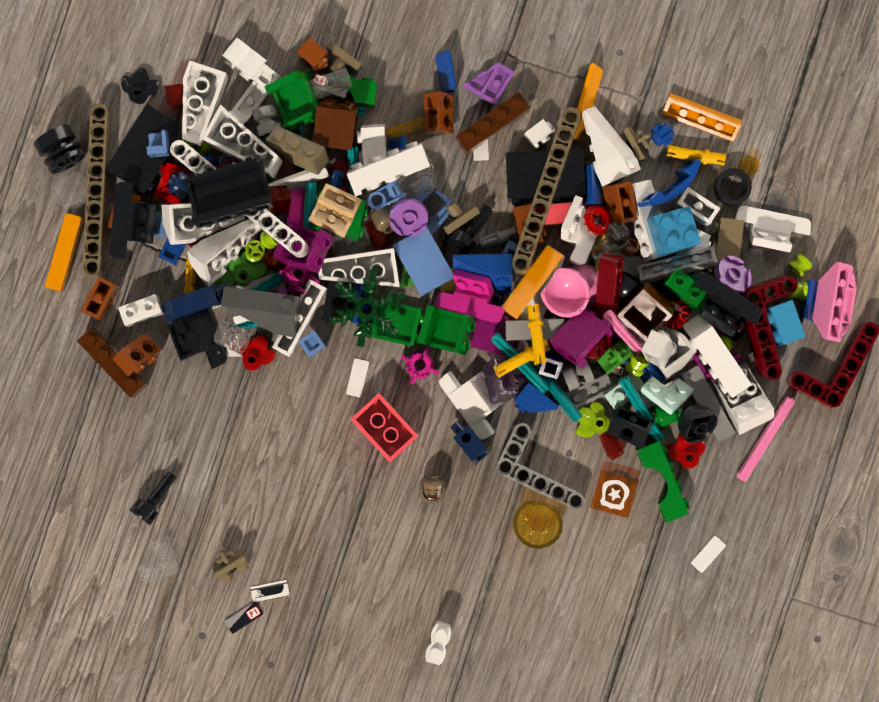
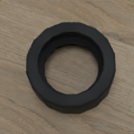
(734, 201)

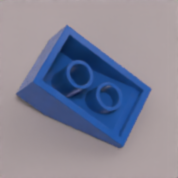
(495, 266)

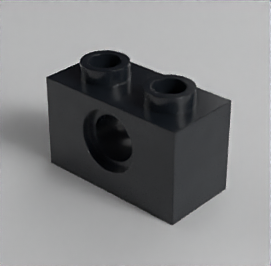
(332, 294)
(630, 427)

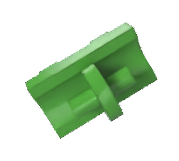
(615, 356)

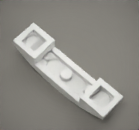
(254, 95)

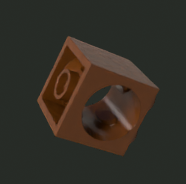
(336, 124)

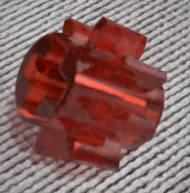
(272, 263)

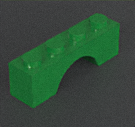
(363, 90)
(672, 504)

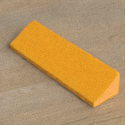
(587, 97)
(701, 117)
(64, 252)
(532, 282)

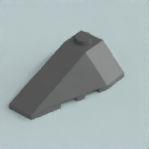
(267, 309)

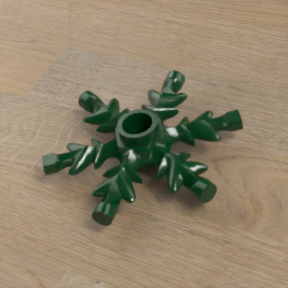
(362, 331)

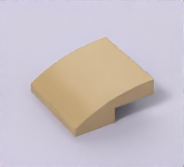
(335, 210)

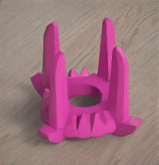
(294, 282)
(416, 374)

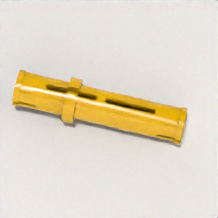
(704, 156)
(535, 325)
(517, 360)

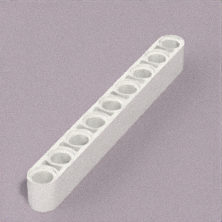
(258, 218)

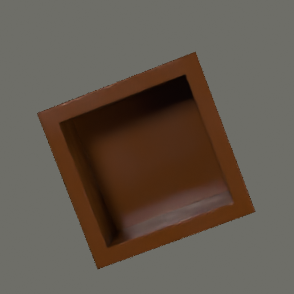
(646, 311)

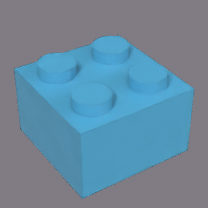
(673, 231)
(785, 323)

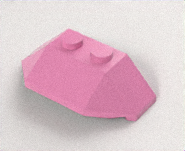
(835, 302)

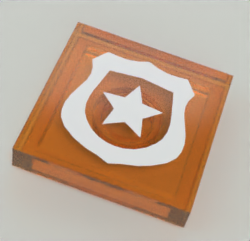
(614, 494)

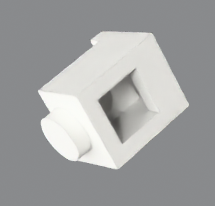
(539, 134)

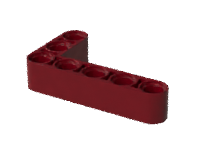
(607, 297)
(766, 341)
(840, 371)

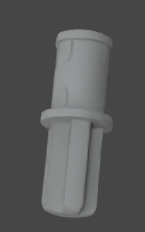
(498, 238)

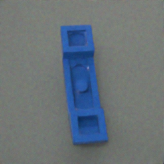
(685, 174)

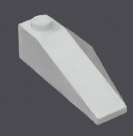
(201, 97)
(611, 153)
(179, 224)
(216, 251)
(681, 354)

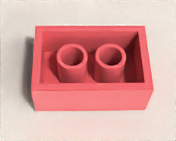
(384, 427)

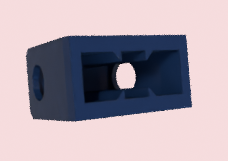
(474, 448)

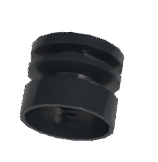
(59, 148)

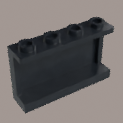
(131, 159)
(526, 169)
(228, 192)

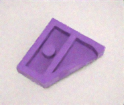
(490, 83)

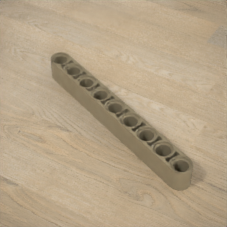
(92, 182)
(550, 182)

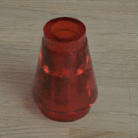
(378, 238)
(611, 446)

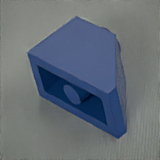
(533, 400)

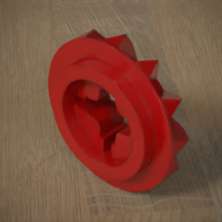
(604, 219)
(680, 318)

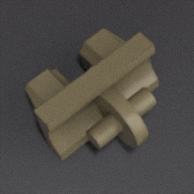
(630, 137)
(227, 562)

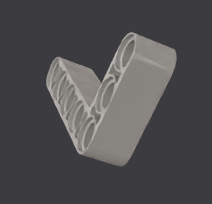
(533, 475)

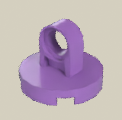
(408, 217)
(733, 274)

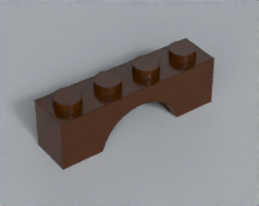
(492, 122)
(103, 354)

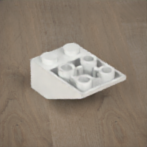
(749, 407)

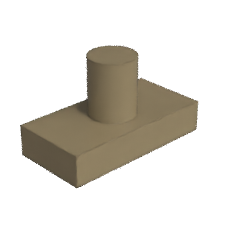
(342, 59)
(458, 216)

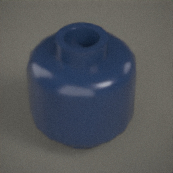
(177, 186)

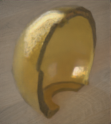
(537, 524)

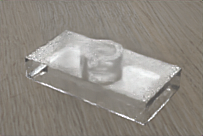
(331, 83)

